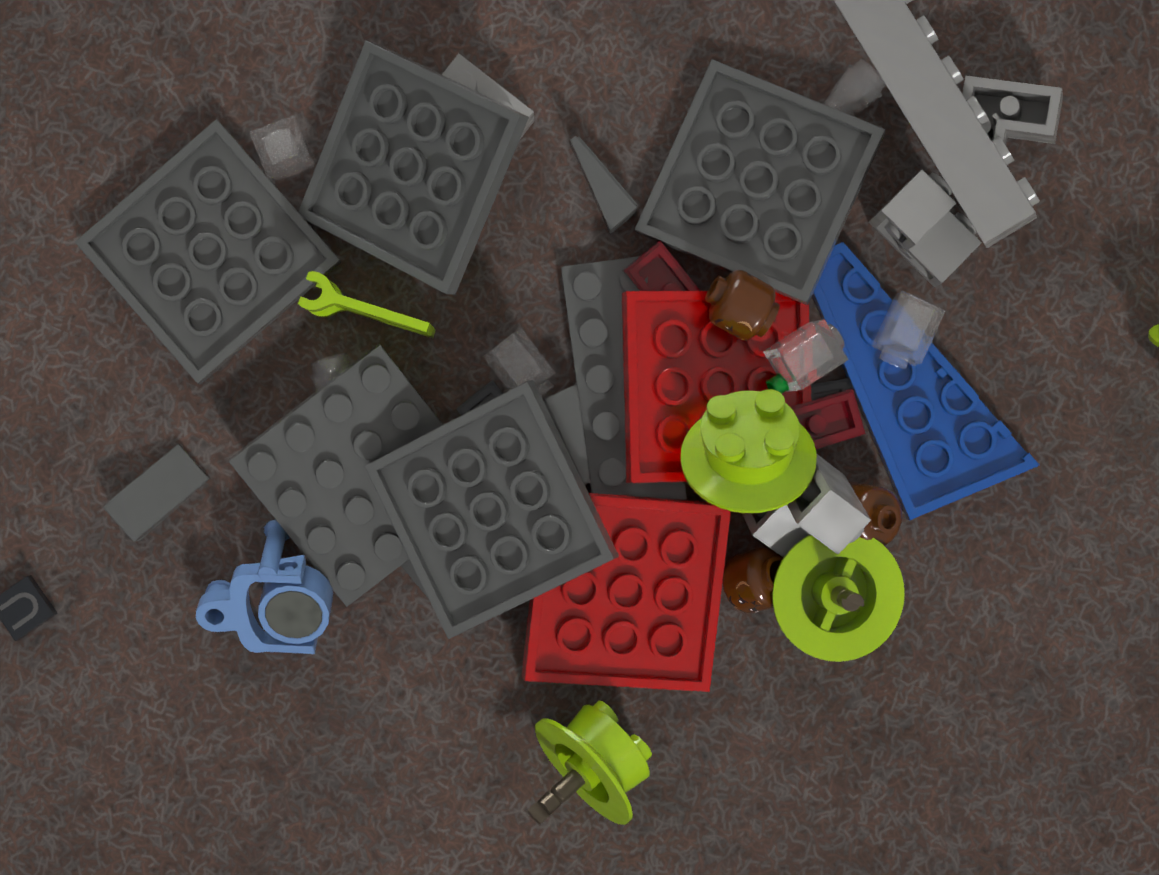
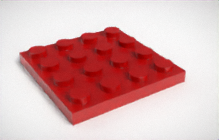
(681, 362)
(643, 614)

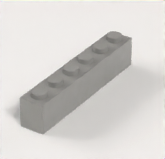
(942, 116)

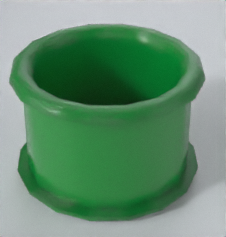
(778, 383)

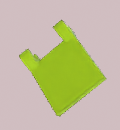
(333, 302)

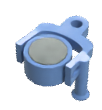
(291, 607)

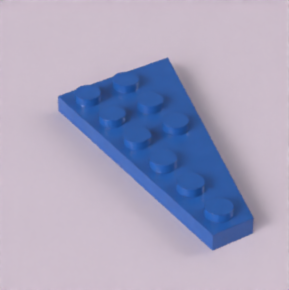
(922, 418)

